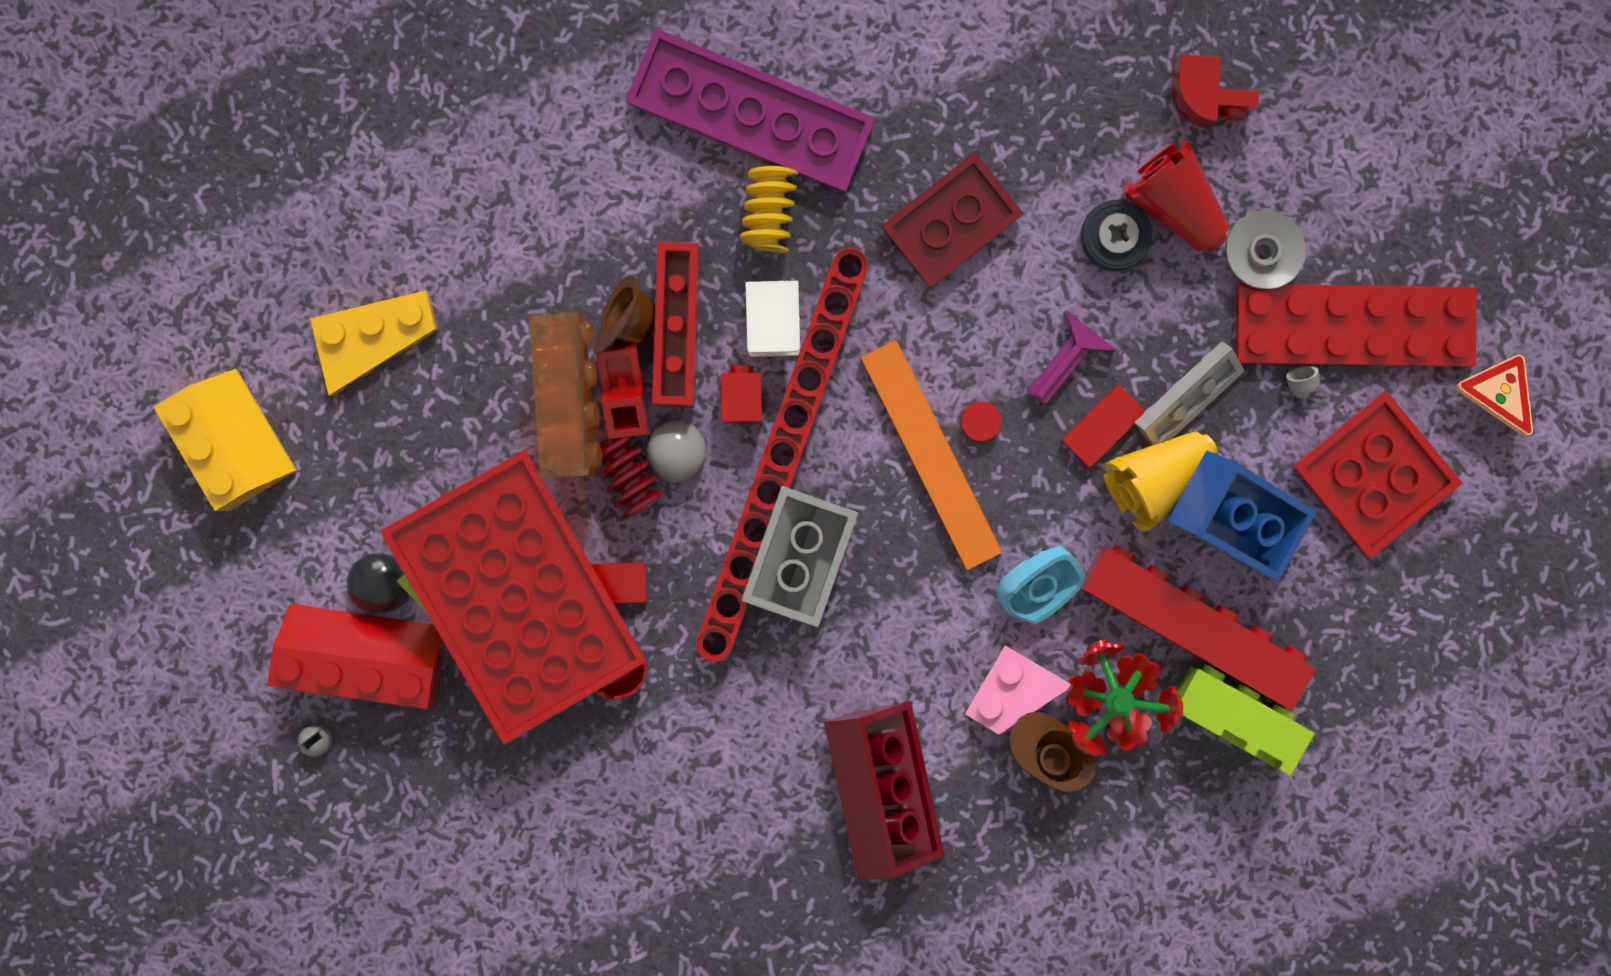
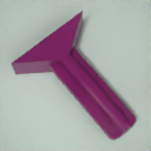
(1081, 341)

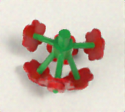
(1126, 723)

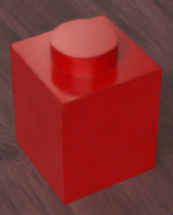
(741, 395)

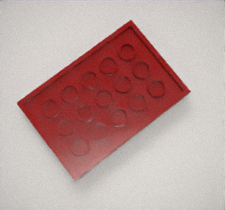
(513, 596)

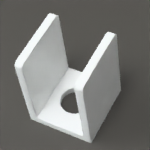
(772, 318)

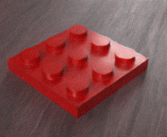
(1376, 475)

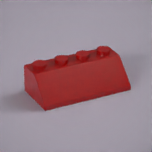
(358, 656)

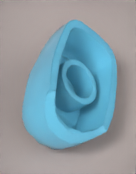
(1040, 585)

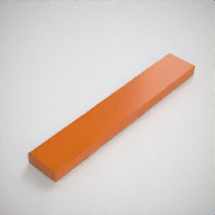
(931, 455)

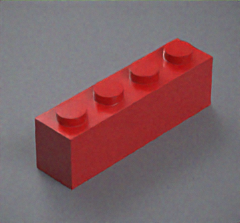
(676, 325)

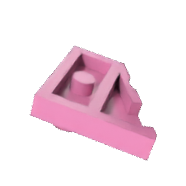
(1013, 690)

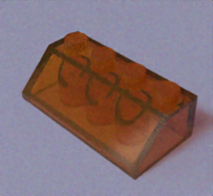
(564, 395)

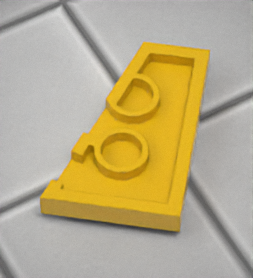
(366, 336)

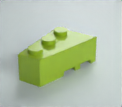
(1243, 720)

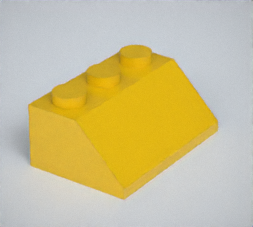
(225, 439)

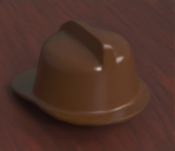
(626, 316)
(1048, 753)

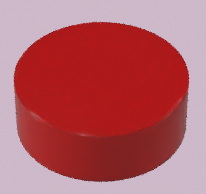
(980, 421)

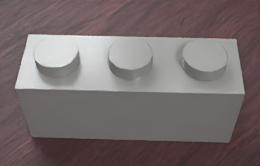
(800, 556)

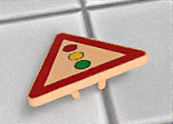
(1502, 393)

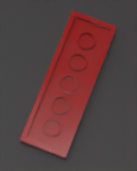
(1356, 325)

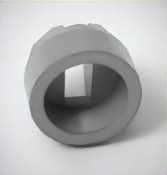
(1303, 381)
(319, 747)

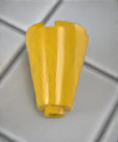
(1155, 477)

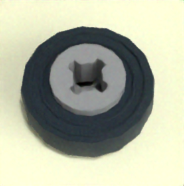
(1105, 246)

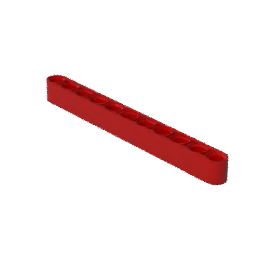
(781, 433)

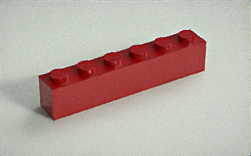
(1198, 628)

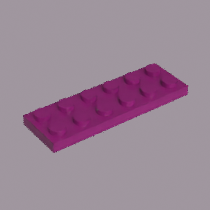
(750, 110)

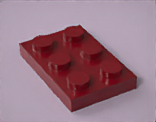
(952, 220)

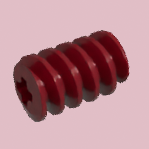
(628, 476)

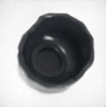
(374, 583)

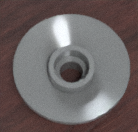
(1278, 236)

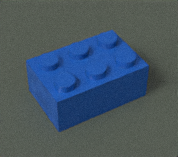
(1242, 515)

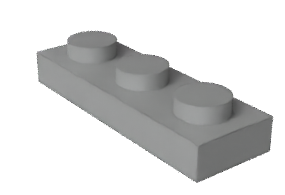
(1190, 395)

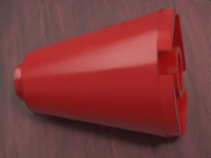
(1180, 197)

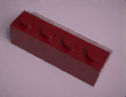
(884, 791)

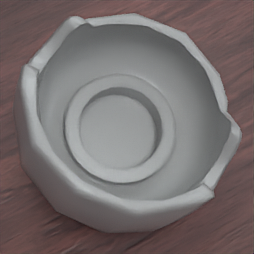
(675, 451)

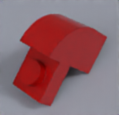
(1198, 92)
(623, 391)

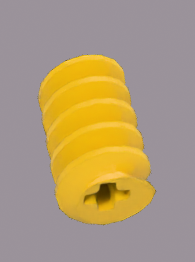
(767, 208)

